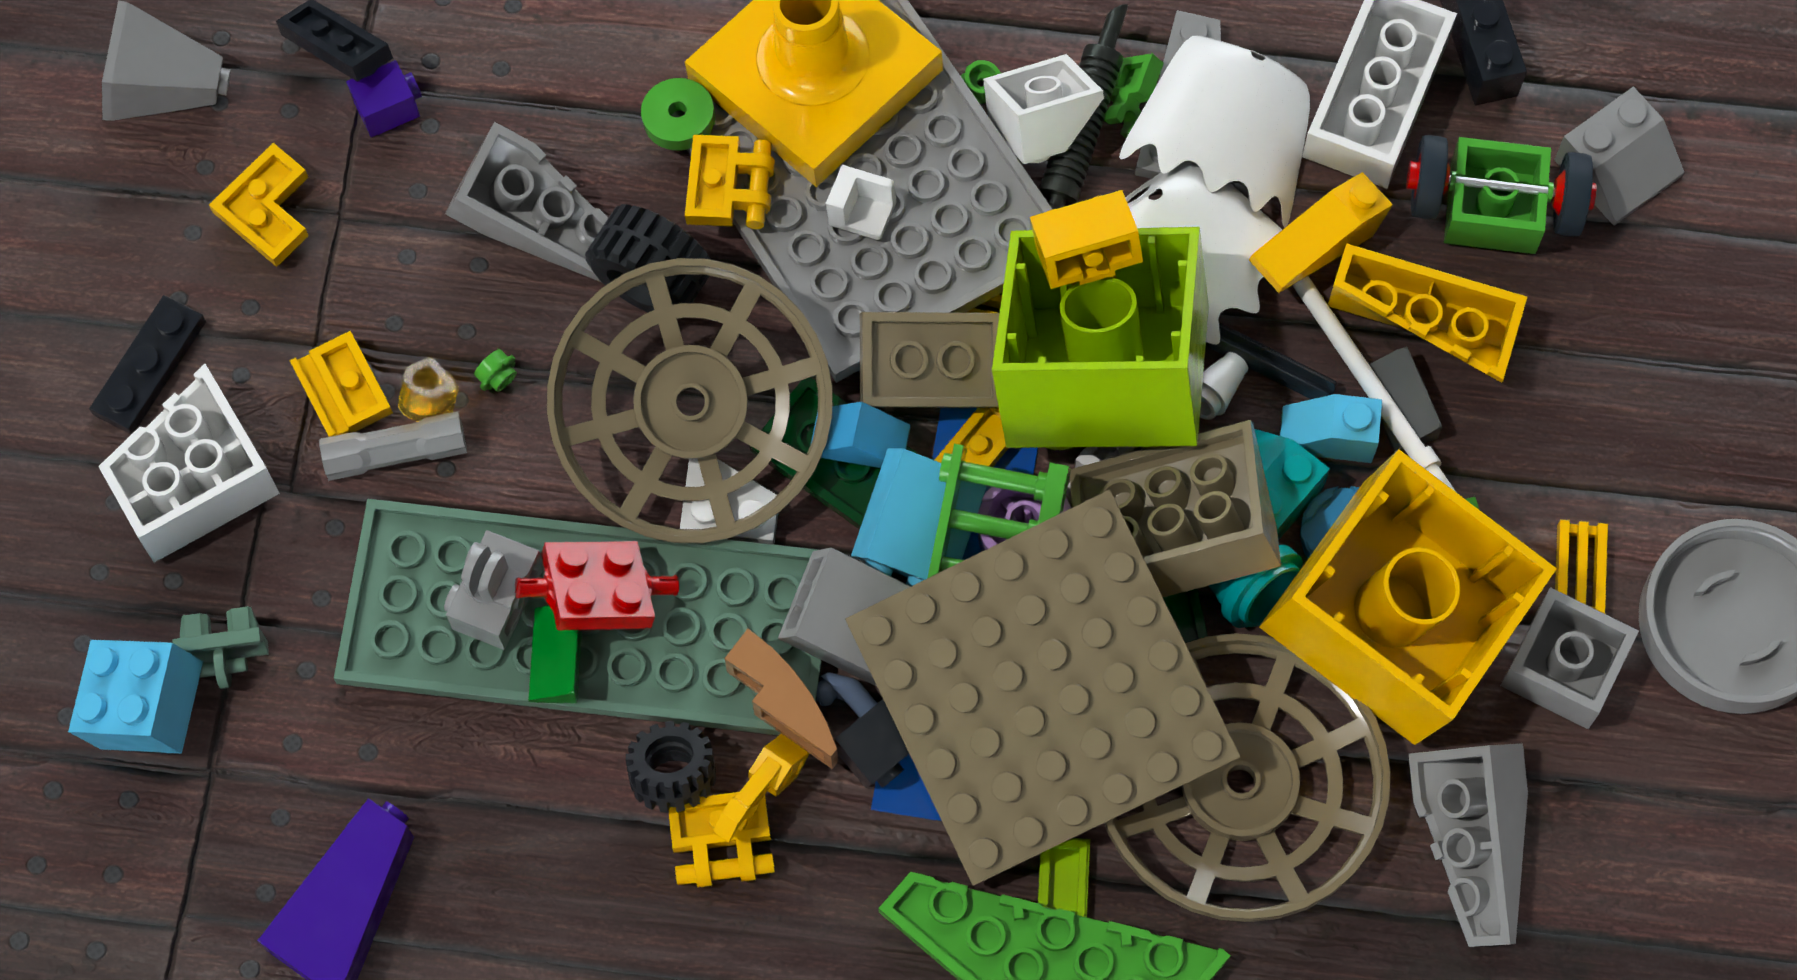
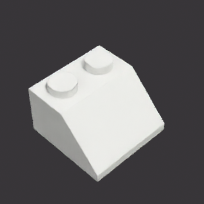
(1041, 106)

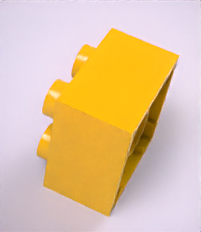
(1408, 598)

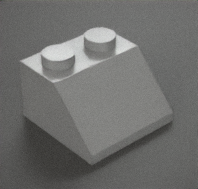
(1628, 153)

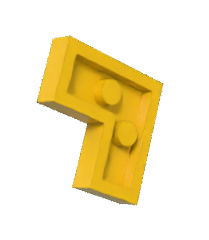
(254, 202)

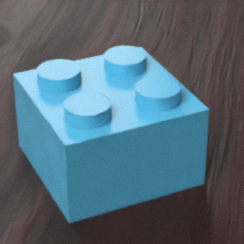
(136, 696)

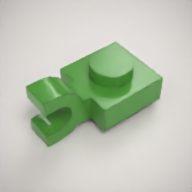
(1133, 86)

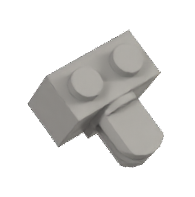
(486, 598)

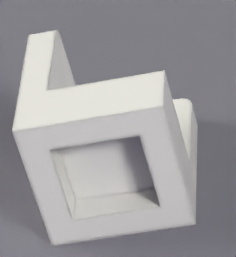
(861, 202)

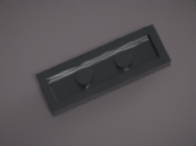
(334, 40)
(147, 365)

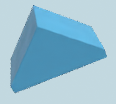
(863, 434)

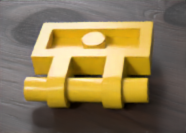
(713, 181)
(694, 832)

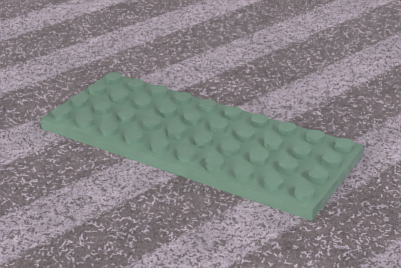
(670, 672)

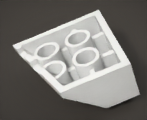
(187, 470)

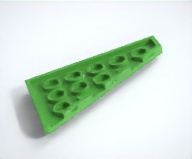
(1018, 939)

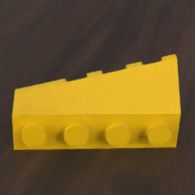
(1444, 309)

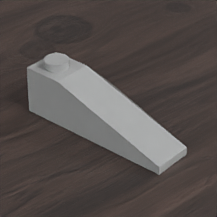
(1477, 824)

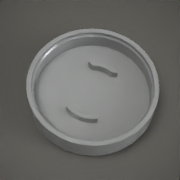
(1725, 616)

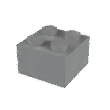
(1569, 658)

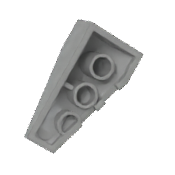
(526, 202)

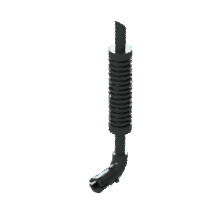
(1068, 169)

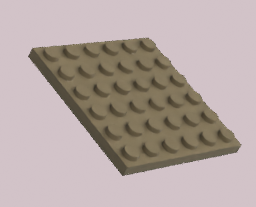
(1042, 687)

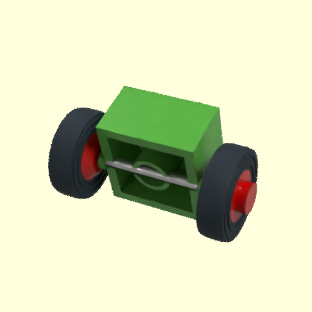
(1499, 192)

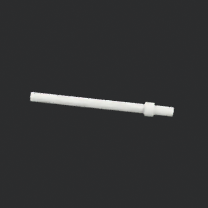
(1368, 380)

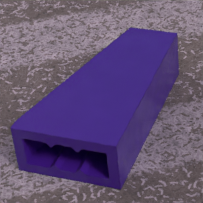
(339, 905)

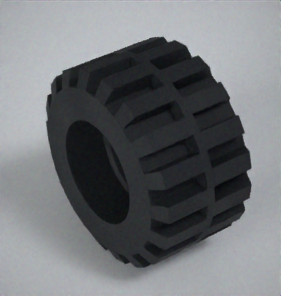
(642, 237)

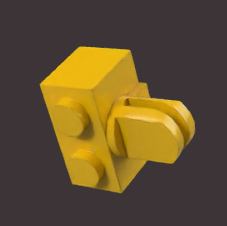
(1087, 240)

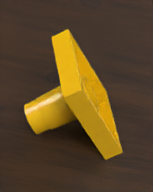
(815, 75)

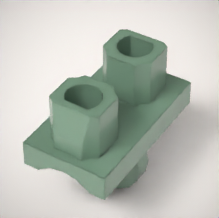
(223, 651)

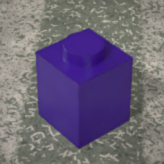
(385, 98)

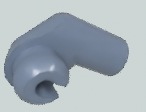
(845, 689)

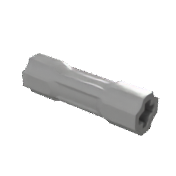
(359, 452)

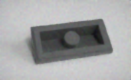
(1409, 393)

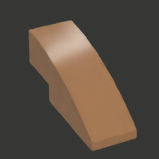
(781, 696)

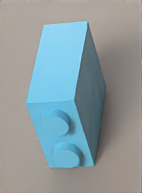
(905, 516)

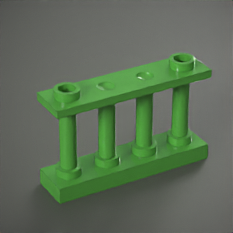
(1045, 487)

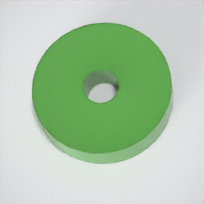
(674, 96)

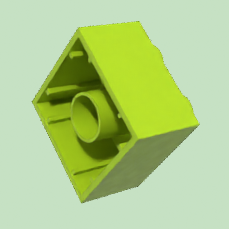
(1106, 356)

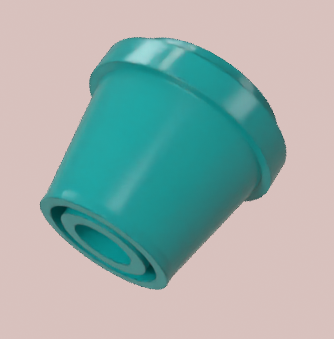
(1251, 597)

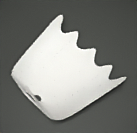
(1230, 118)
(1227, 231)

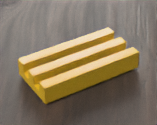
(1582, 531)

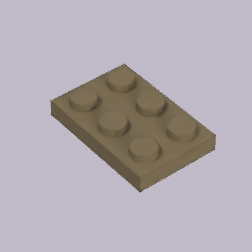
(927, 359)

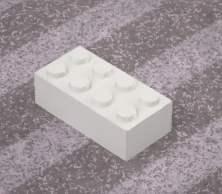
(1378, 87)

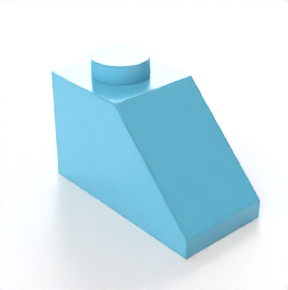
(1335, 426)

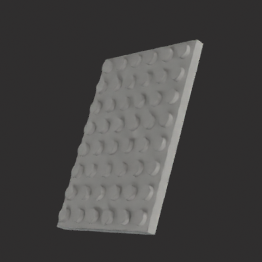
(945, 238)

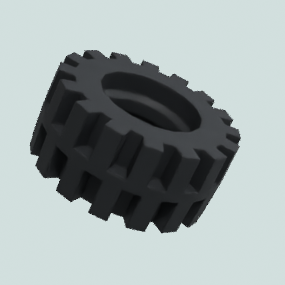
(677, 787)

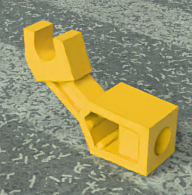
(771, 772)

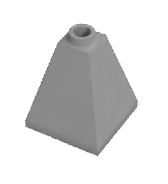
(157, 68)

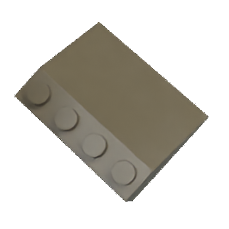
(1192, 509)

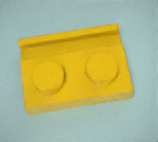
(341, 386)

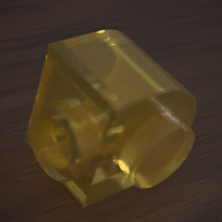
(427, 390)

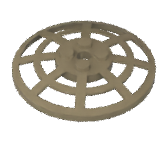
(682, 369)
(1274, 792)

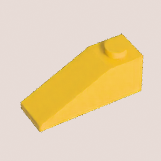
(1321, 233)

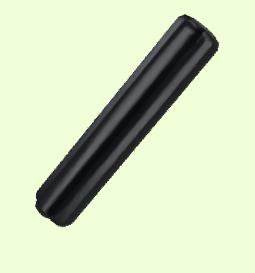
(1274, 364)

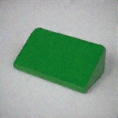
(554, 660)

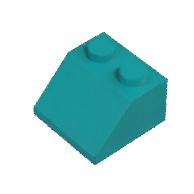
(1291, 477)

